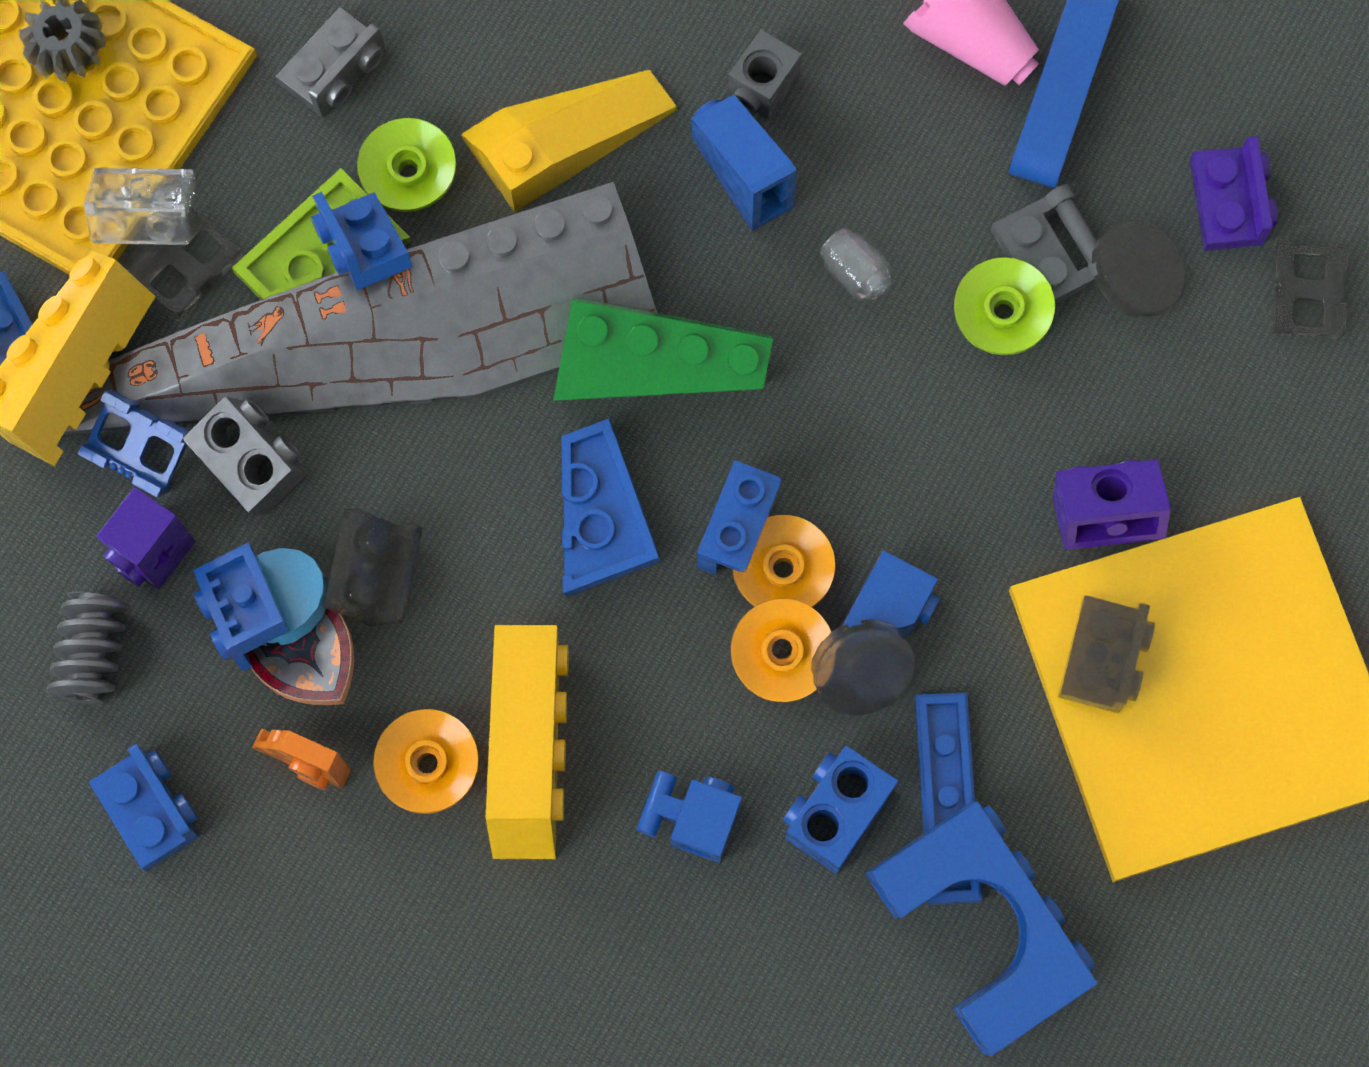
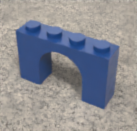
(1046, 966)

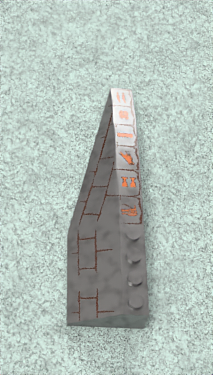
(457, 324)

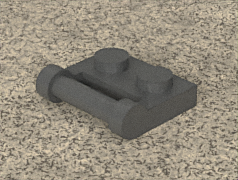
(1031, 239)

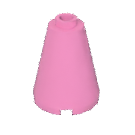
(979, 34)

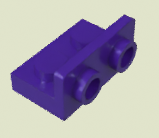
(1233, 196)

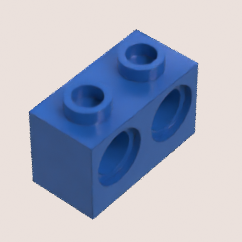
(849, 815)

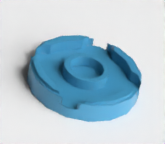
(298, 589)

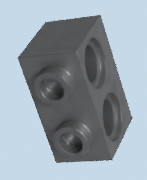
(239, 464)

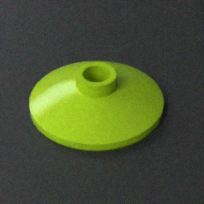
(405, 144)
(1010, 284)

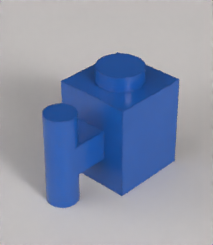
(701, 820)

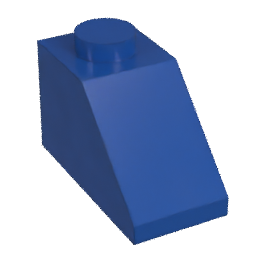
(895, 595)

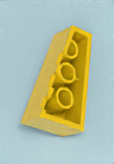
(68, 354)
(525, 742)

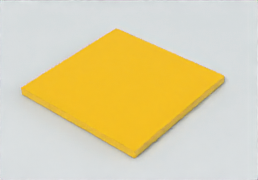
(137, 109)
(1243, 700)

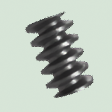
(85, 647)

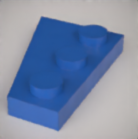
(603, 515)

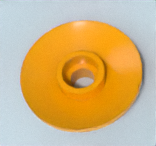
(798, 544)
(752, 644)
(423, 735)

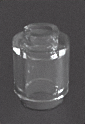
(856, 264)

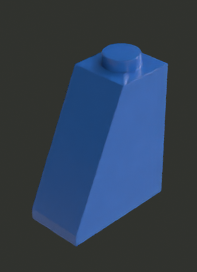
(745, 160)

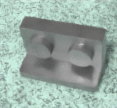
(332, 62)

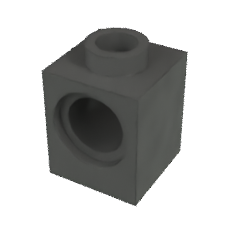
(766, 56)

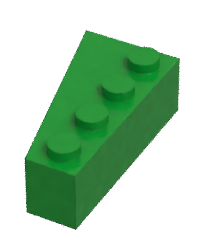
(645, 353)

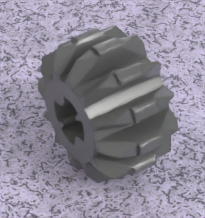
(72, 53)

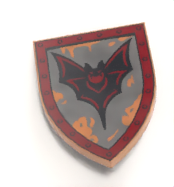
(311, 669)

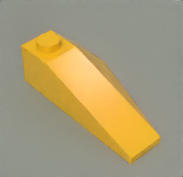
(553, 138)

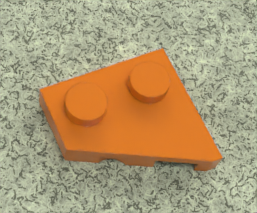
(308, 759)

